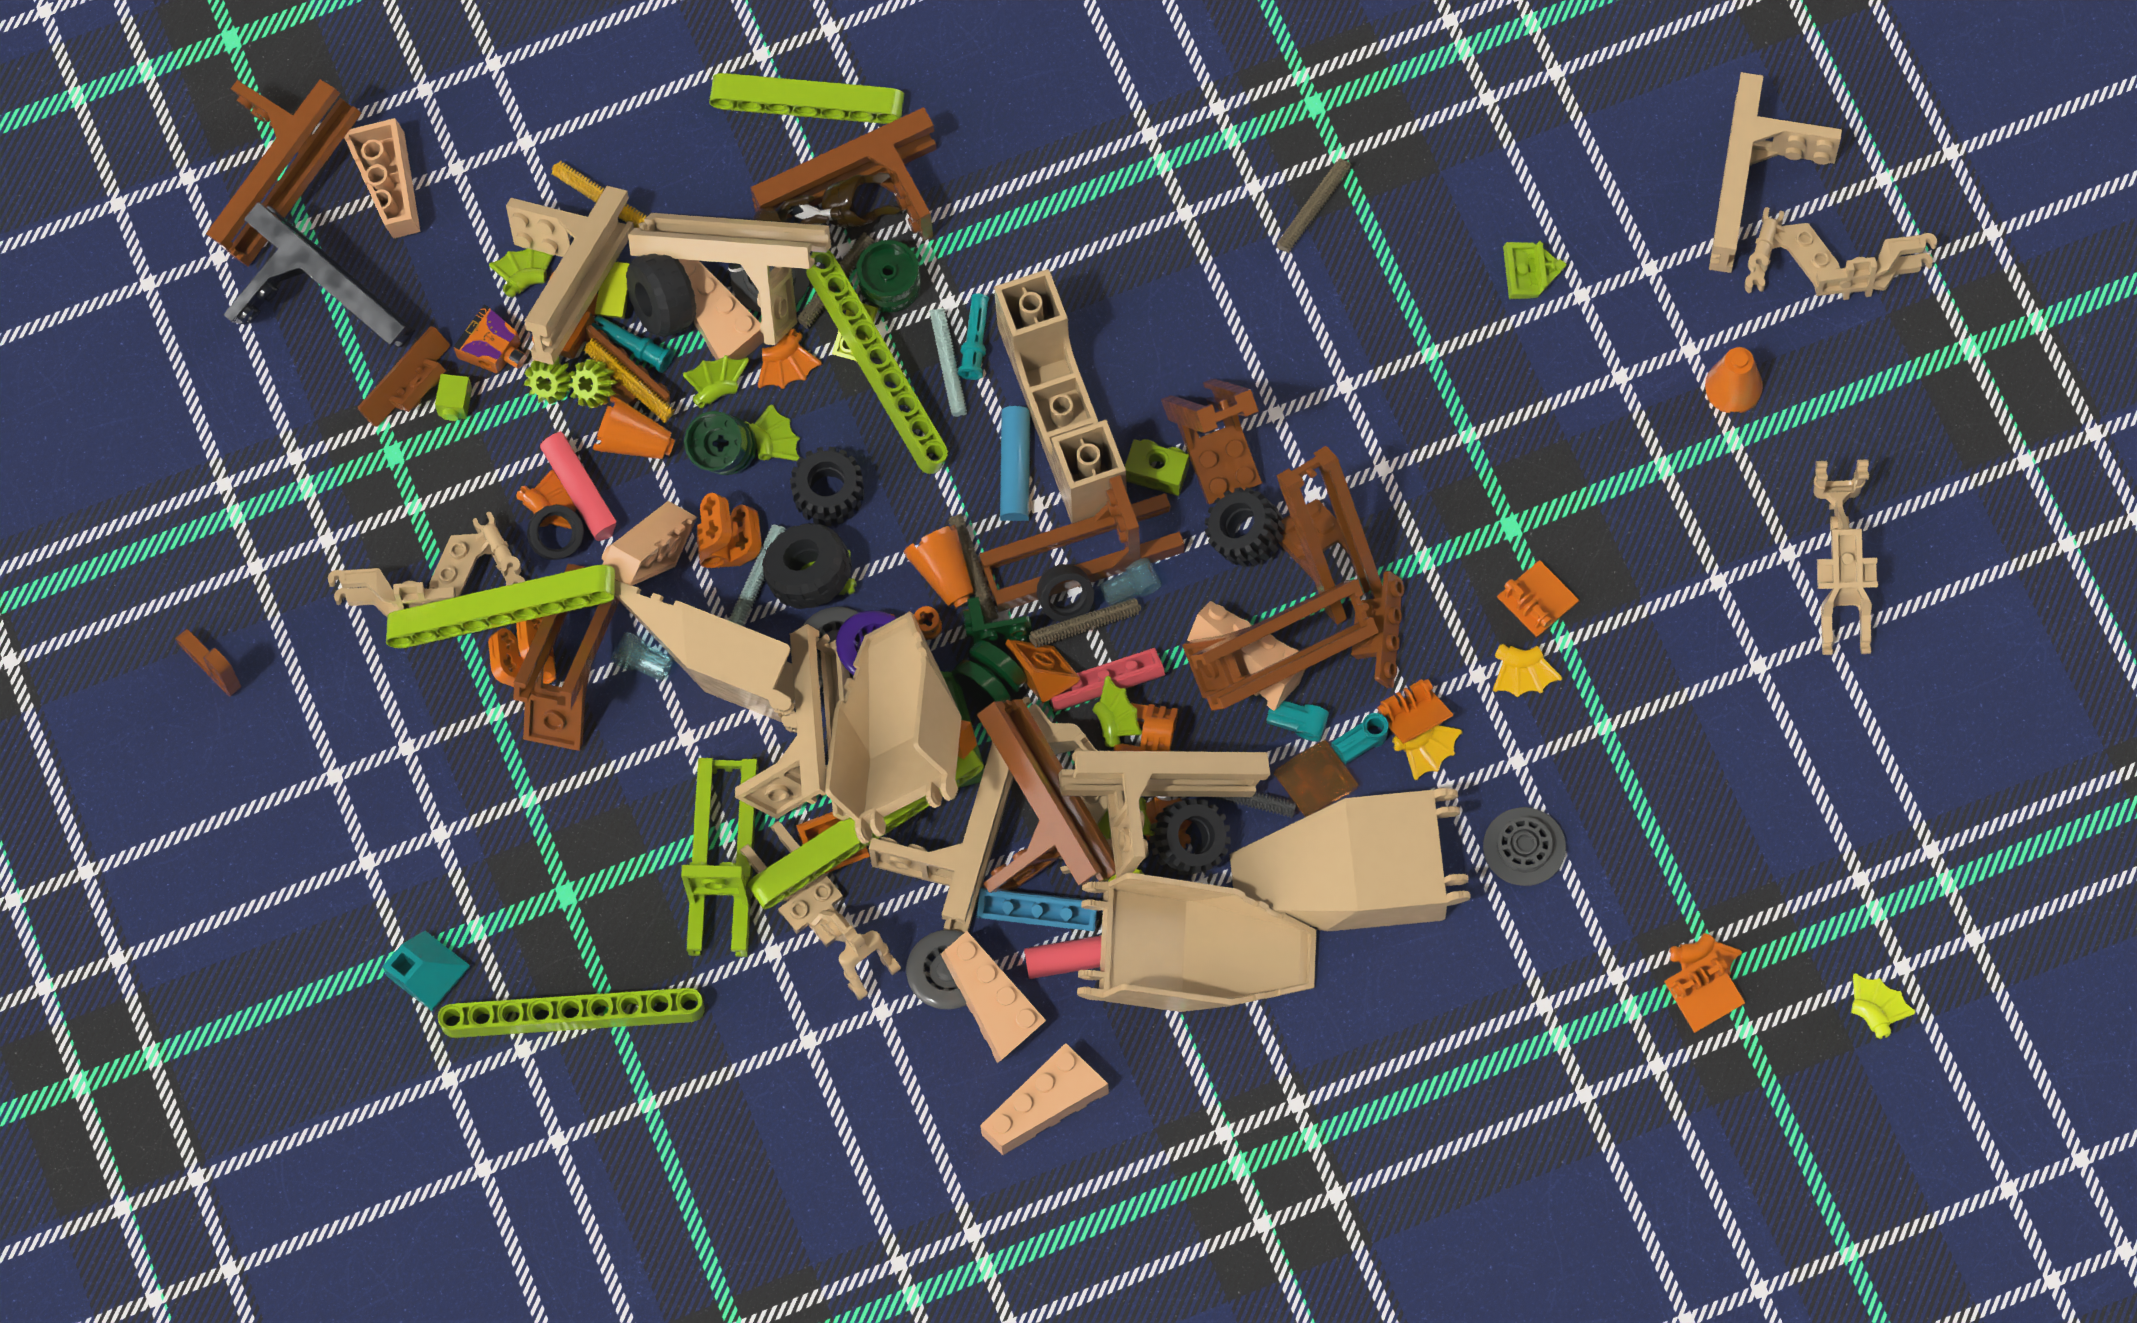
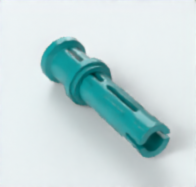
(973, 348)
(643, 349)

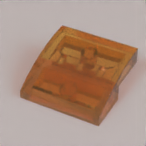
(1316, 778)

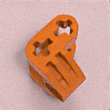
(727, 538)
(505, 653)
(1157, 728)

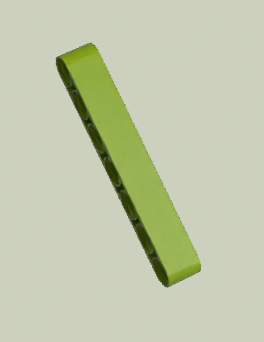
(806, 98)

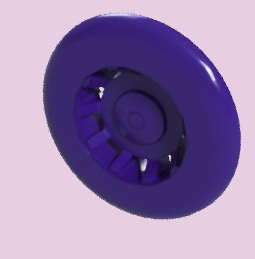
(853, 630)

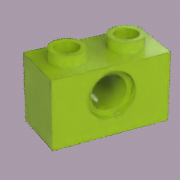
(1166, 479)

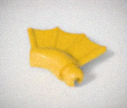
(1523, 670)
(1428, 749)

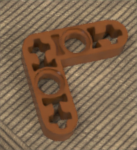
(210, 661)

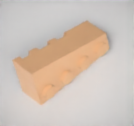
(385, 168)
(721, 316)
(650, 545)
(1217, 621)
(991, 996)
(1049, 1095)

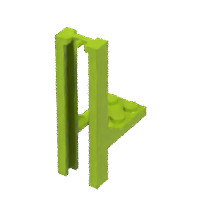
(728, 877)

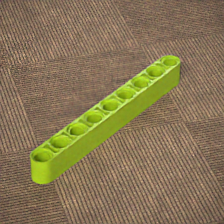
(877, 373)
(501, 606)
(836, 846)
(559, 1005)

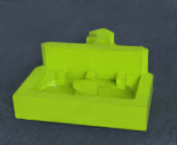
(1529, 269)

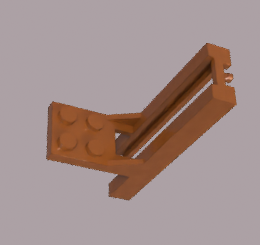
(292, 136)
(872, 153)
(1223, 456)
(1117, 515)
(1314, 529)
(1217, 669)
(553, 712)
(1064, 821)

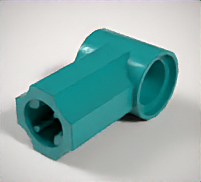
(1305, 720)
(1359, 739)

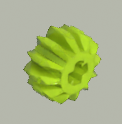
(594, 373)
(549, 390)

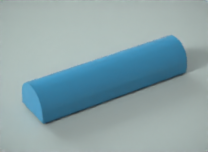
(1015, 464)
(1036, 909)

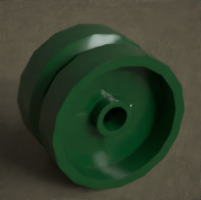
(888, 276)
(988, 674)

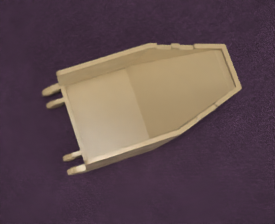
(720, 654)
(893, 730)
(1356, 863)
(1194, 946)

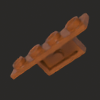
(407, 379)
(621, 391)
(1387, 617)

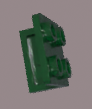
(994, 632)

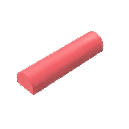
(579, 486)
(1123, 672)
(1063, 957)

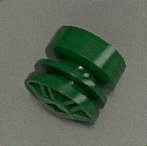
(709, 432)

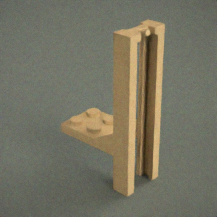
(1749, 146)
(742, 242)
(583, 266)
(1133, 774)
(785, 783)
(960, 865)

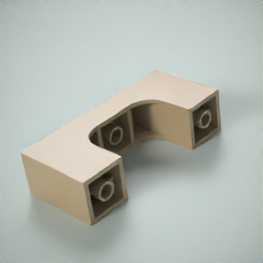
(1041, 355)

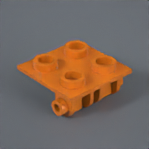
(1537, 598)
(1415, 713)
(1704, 991)

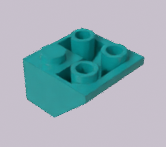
(425, 969)

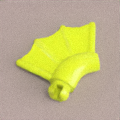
(1878, 1005)

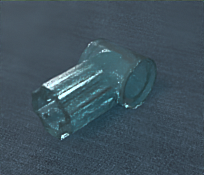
(1137, 580)
(635, 654)

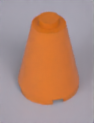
(1734, 382)
(632, 433)
(943, 565)

